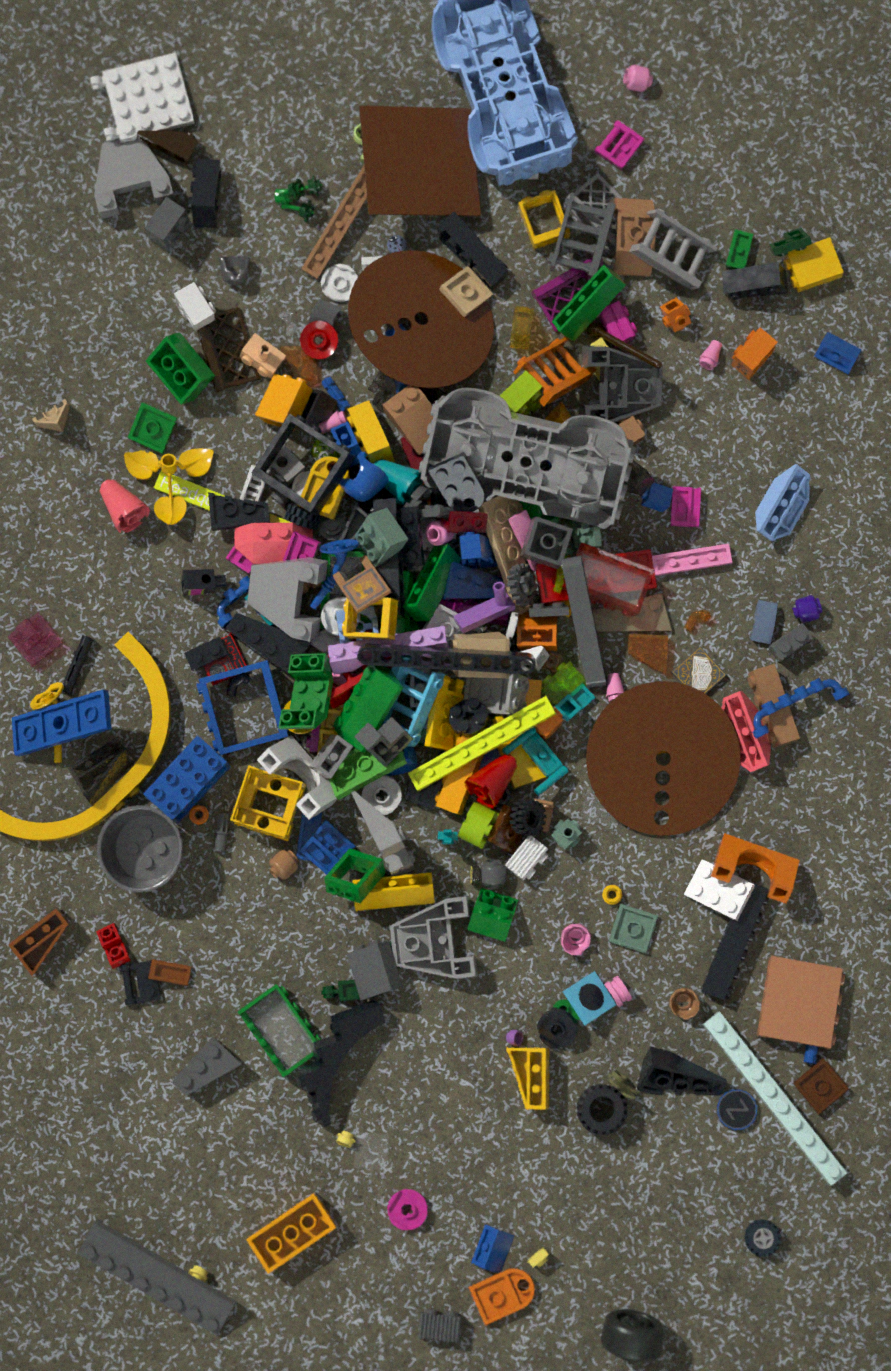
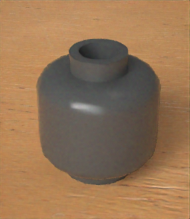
(493, 873)

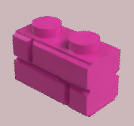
(616, 322)

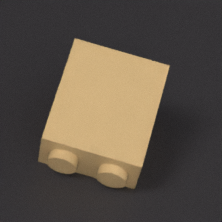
(481, 641)

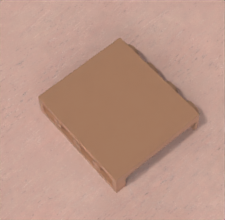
(800, 1002)

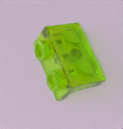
(562, 683)

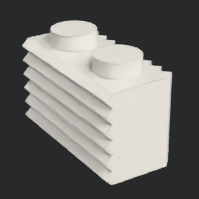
(526, 858)

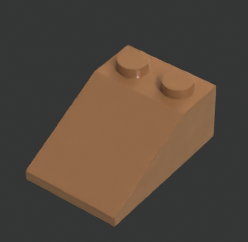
(410, 415)

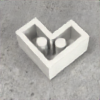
(194, 307)

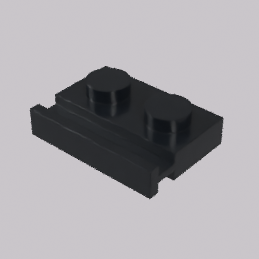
(426, 796)

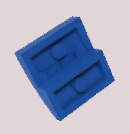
(326, 846)

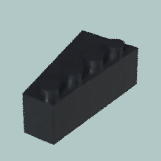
(472, 251)
(267, 640)

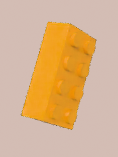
(291, 1232)

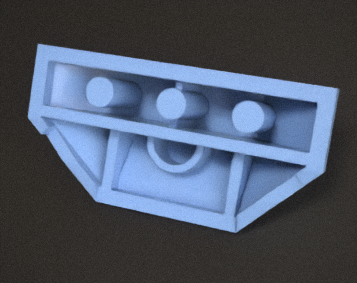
(783, 503)

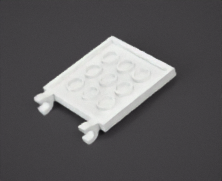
(145, 97)

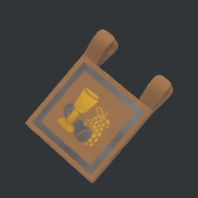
(364, 587)

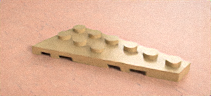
(502, 537)

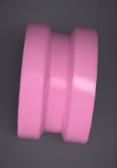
(618, 991)

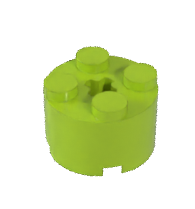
(477, 825)

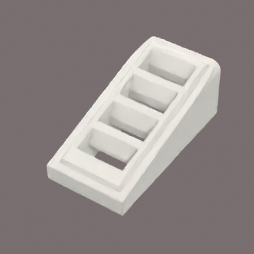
(248, 484)

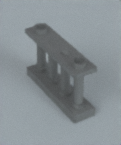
(601, 233)

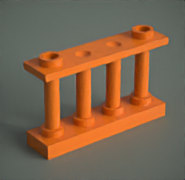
(560, 387)

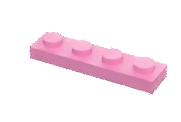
(692, 559)

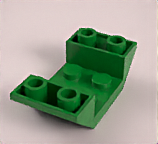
(310, 692)

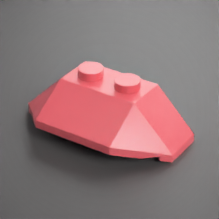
(266, 541)
(741, 712)

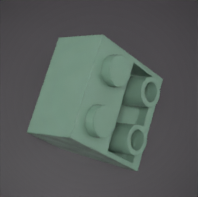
(380, 536)

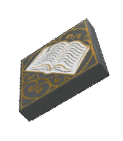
(699, 671)

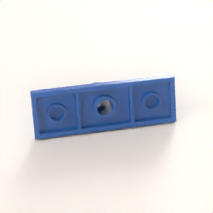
(61, 723)

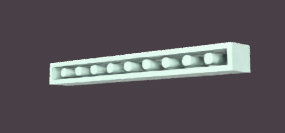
(774, 1098)

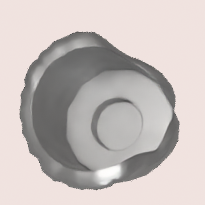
(227, 262)

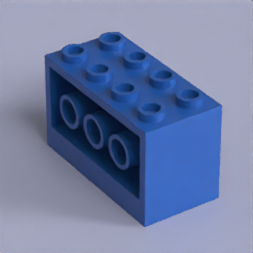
(187, 780)

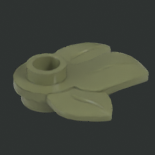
(619, 1081)

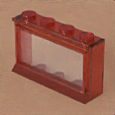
(614, 580)

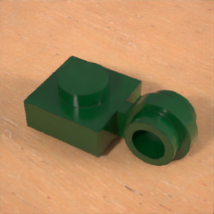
(346, 989)

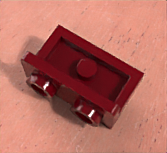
(465, 522)

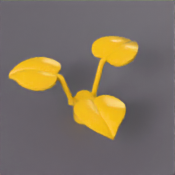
(194, 461)

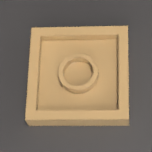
(466, 291)

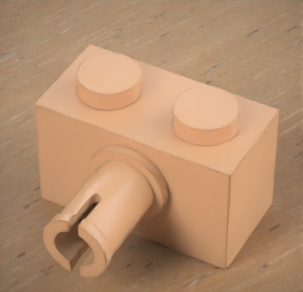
(262, 356)

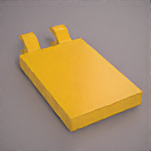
(439, 731)
(526, 769)

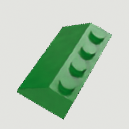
(368, 703)

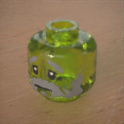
(321, 450)

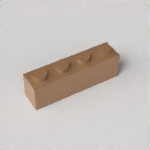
(768, 687)

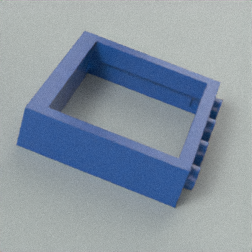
(208, 707)

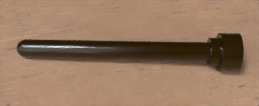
(596, 331)

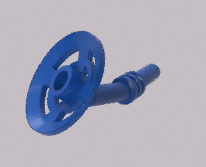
(339, 549)

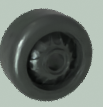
(632, 1335)

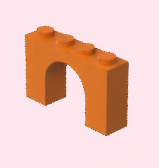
(779, 867)

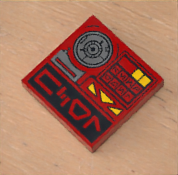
(232, 661)

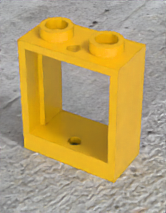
(547, 237)
(388, 621)

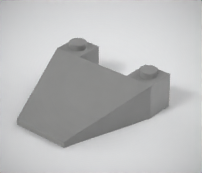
(125, 169)
(278, 592)
(387, 838)
(427, 940)

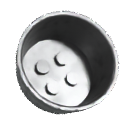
(139, 848)

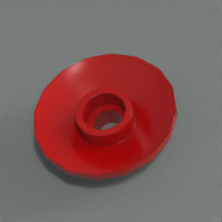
(319, 329)

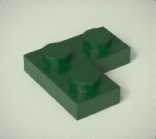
(793, 240)

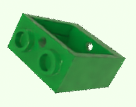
(359, 861)

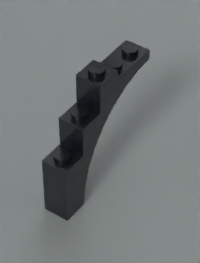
(329, 1052)

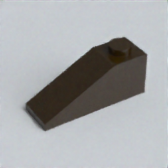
(173, 143)

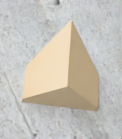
(54, 418)

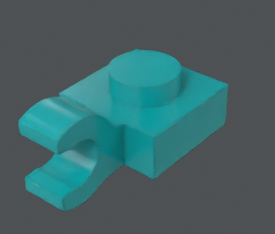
(447, 837)

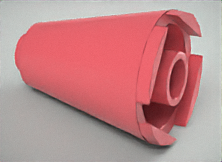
(123, 506)

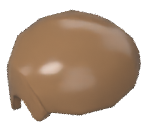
(684, 995)

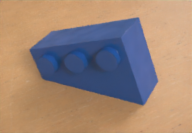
(476, 551)

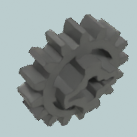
(522, 585)

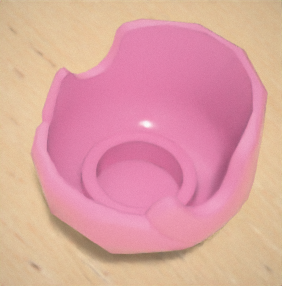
(575, 931)

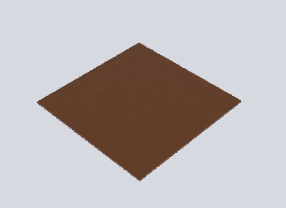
(418, 161)

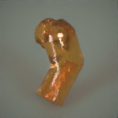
(697, 617)

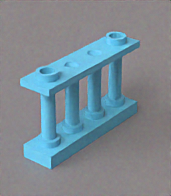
(426, 699)

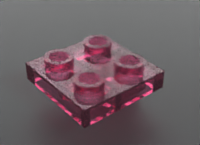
(34, 639)

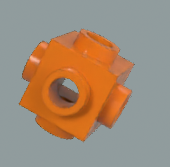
(675, 315)

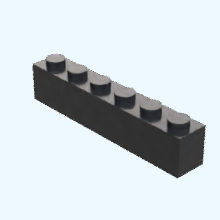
(392, 569)
(733, 946)

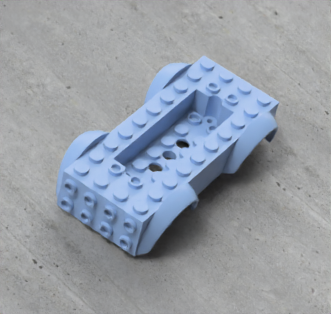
(504, 135)

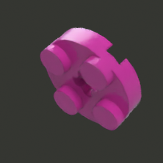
(408, 1221)

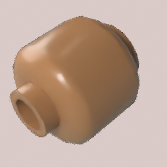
(283, 864)

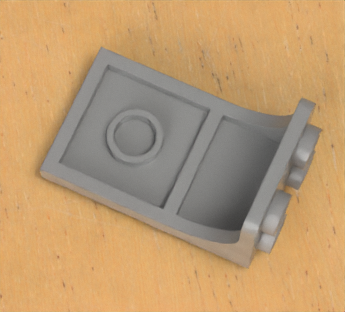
(499, 695)

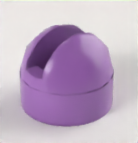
(514, 1037)

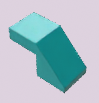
(575, 702)

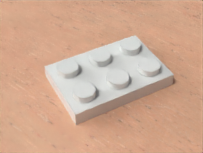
(719, 895)

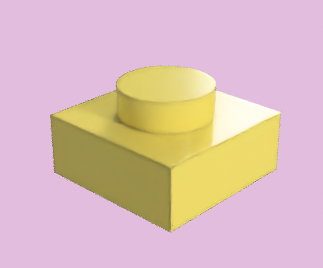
(538, 1258)

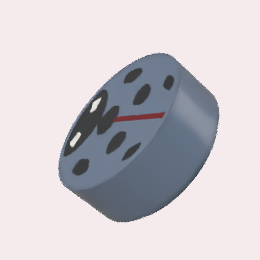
(396, 243)

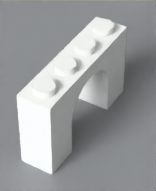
(291, 756)

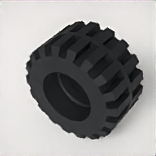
(618, 1101)

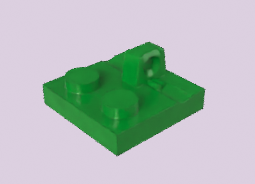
(152, 427)

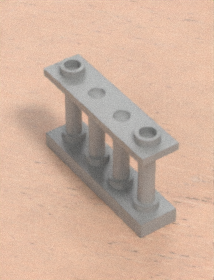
(658, 259)

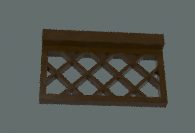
(212, 357)

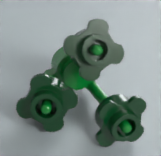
(297, 190)

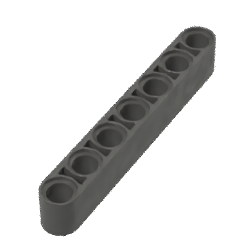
(584, 621)

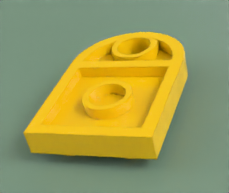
(314, 481)

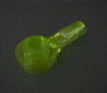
(560, 576)

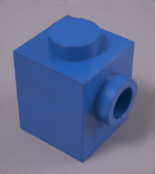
(657, 497)

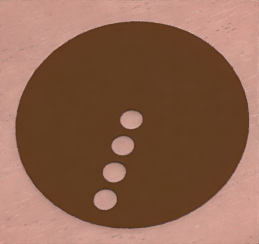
(427, 354)
(655, 720)

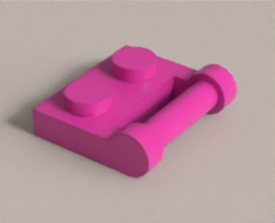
(623, 149)

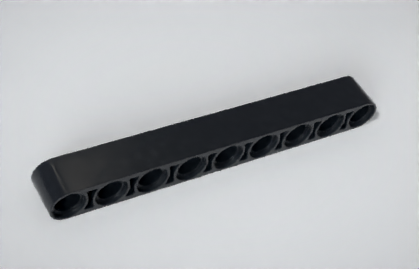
(437, 663)

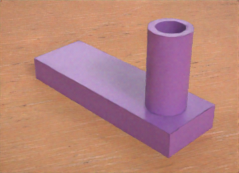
(486, 611)

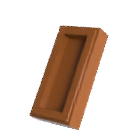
(169, 972)

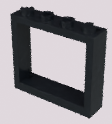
(330, 482)

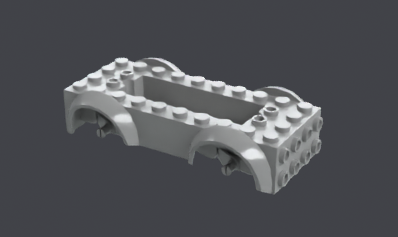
(585, 453)

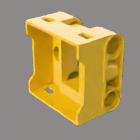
(250, 818)

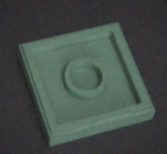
(633, 928)

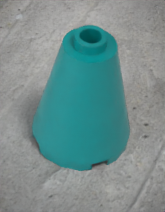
(402, 480)

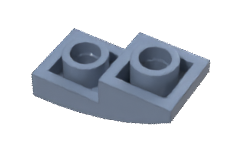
(764, 621)

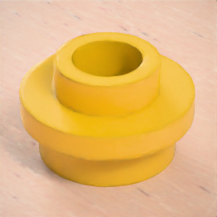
(607, 899)

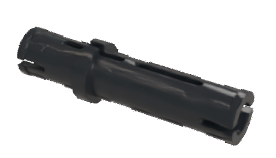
(80, 656)

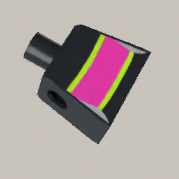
(193, 585)

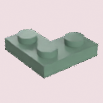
(584, 534)

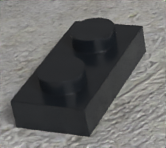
(206, 654)

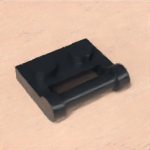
(147, 987)

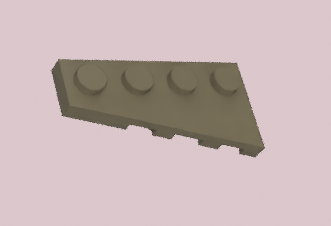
(650, 619)

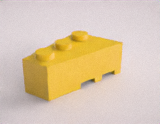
(369, 432)
(532, 1075)

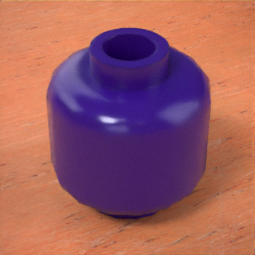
(807, 609)

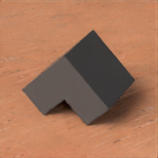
(325, 312)

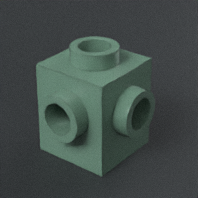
(563, 840)

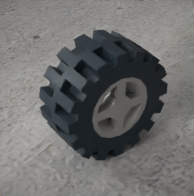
(769, 1236)

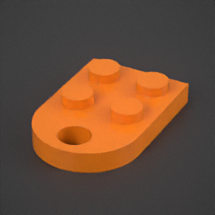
(500, 1295)

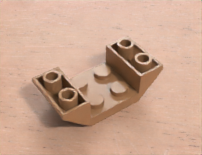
(631, 229)

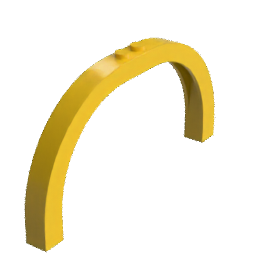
(132, 780)

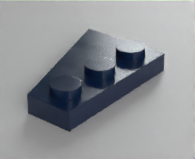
(469, 583)

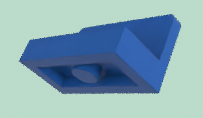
(837, 352)
(492, 1249)

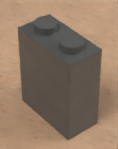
(374, 969)

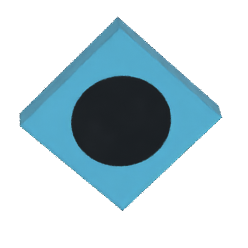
(589, 998)

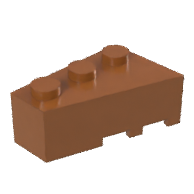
(39, 939)

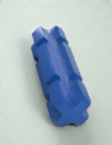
(335, 393)

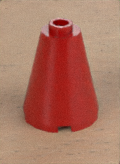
(492, 780)

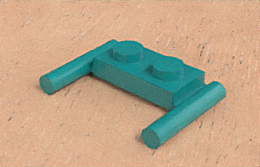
(541, 756)

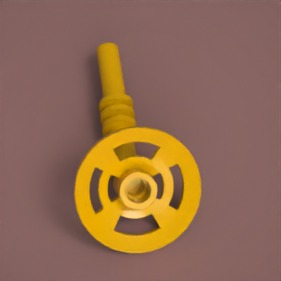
(47, 699)

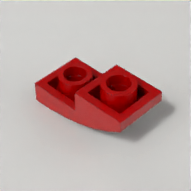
(113, 946)

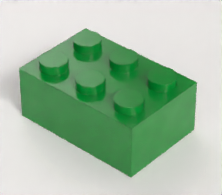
(180, 368)

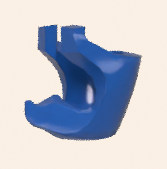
(368, 481)

